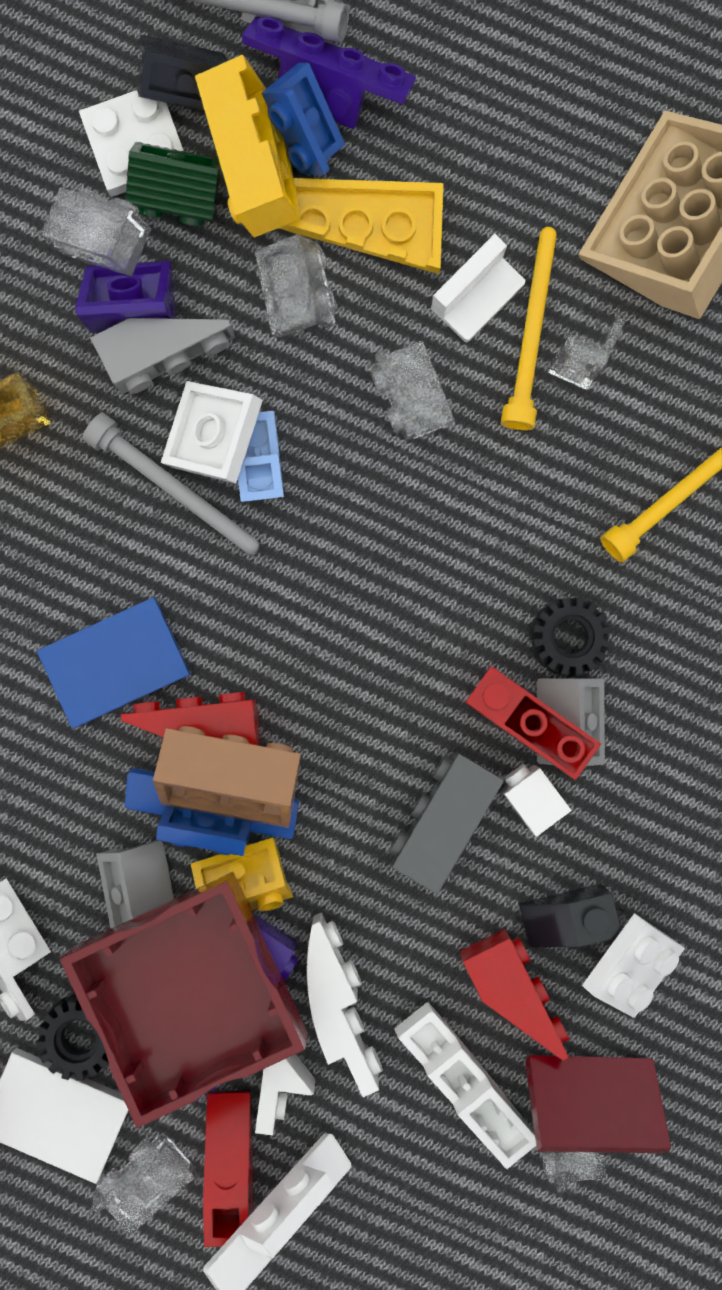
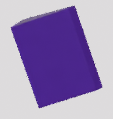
(113, 297)

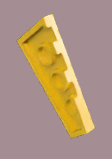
(374, 218)

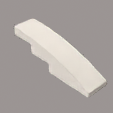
(466, 1085)

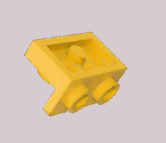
(257, 872)

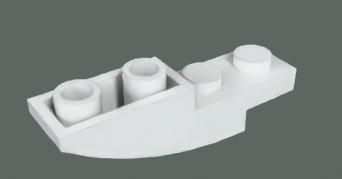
(330, 991)

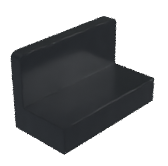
(170, 71)

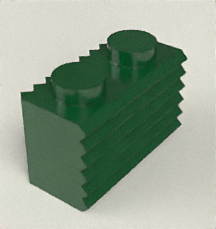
(172, 183)

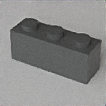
(444, 821)

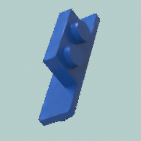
(197, 828)

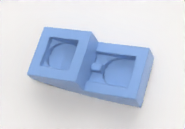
(261, 468)

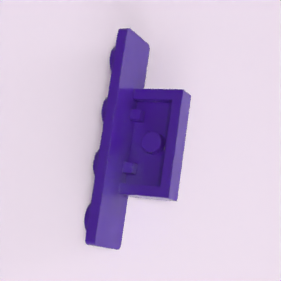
(340, 72)

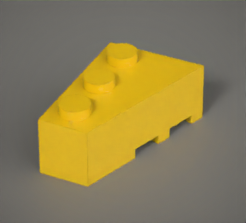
(248, 148)

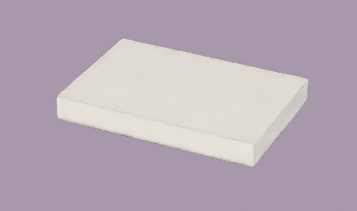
(58, 1118)

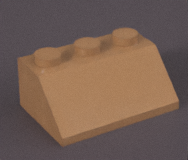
(227, 776)

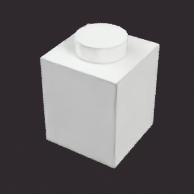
(534, 798)

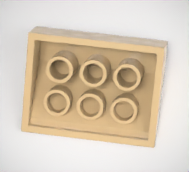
(667, 218)

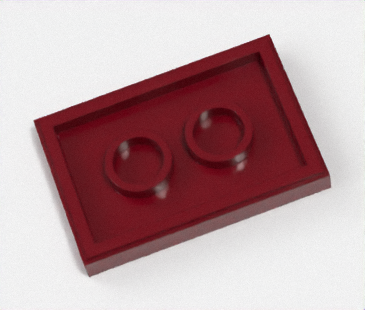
(596, 1105)

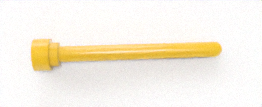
(519, 411)
(622, 540)

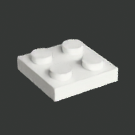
(118, 125)
(211, 431)
(634, 967)

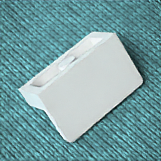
(477, 290)

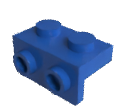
(303, 120)

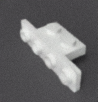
(19, 948)
(278, 1216)

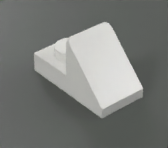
(277, 1081)

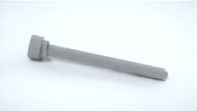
(328, 19)
(104, 435)

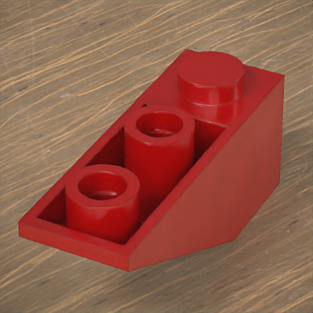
(229, 717)
(533, 723)
(505, 986)
(227, 1165)

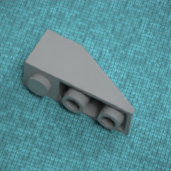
(149, 347)

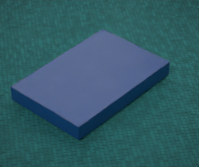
(113, 662)

